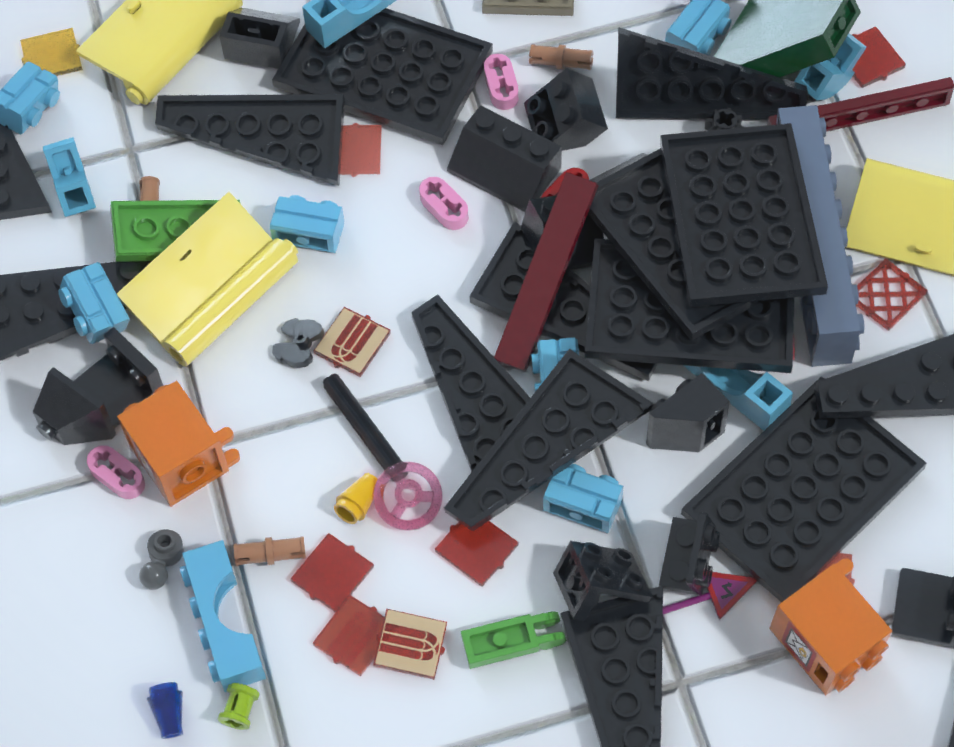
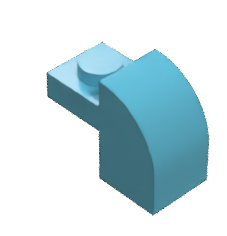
(830, 76)
(69, 177)

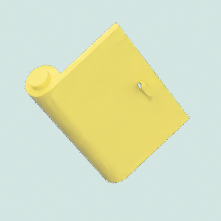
(153, 41)
(904, 216)
(201, 296)

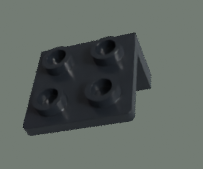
(120, 376)
(688, 555)
(595, 570)
(924, 607)

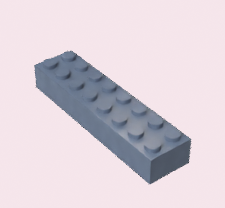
(831, 318)

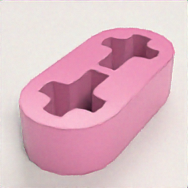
(496, 82)
(448, 198)
(120, 466)

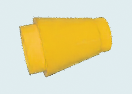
(355, 500)

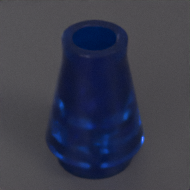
(166, 707)

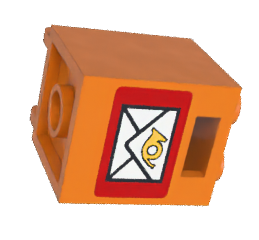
(176, 443)
(831, 629)

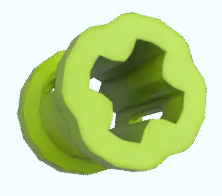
(238, 706)

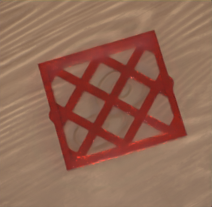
(902, 279)

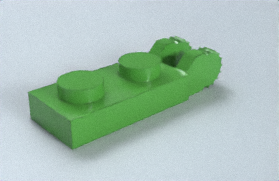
(510, 638)

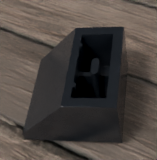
(257, 37)
(567, 111)
(688, 418)

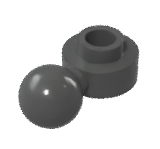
(154, 574)

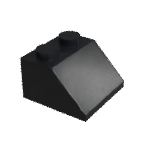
(534, 224)

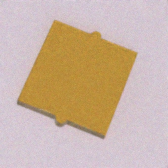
(53, 52)

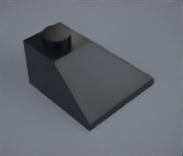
(70, 412)

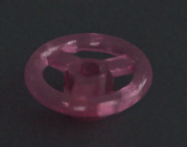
(433, 497)

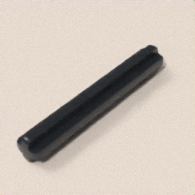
(361, 422)

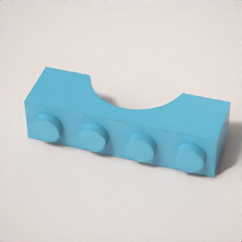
(335, 18)
(753, 394)
(211, 578)

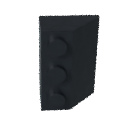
(504, 158)

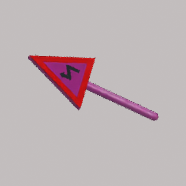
(723, 591)

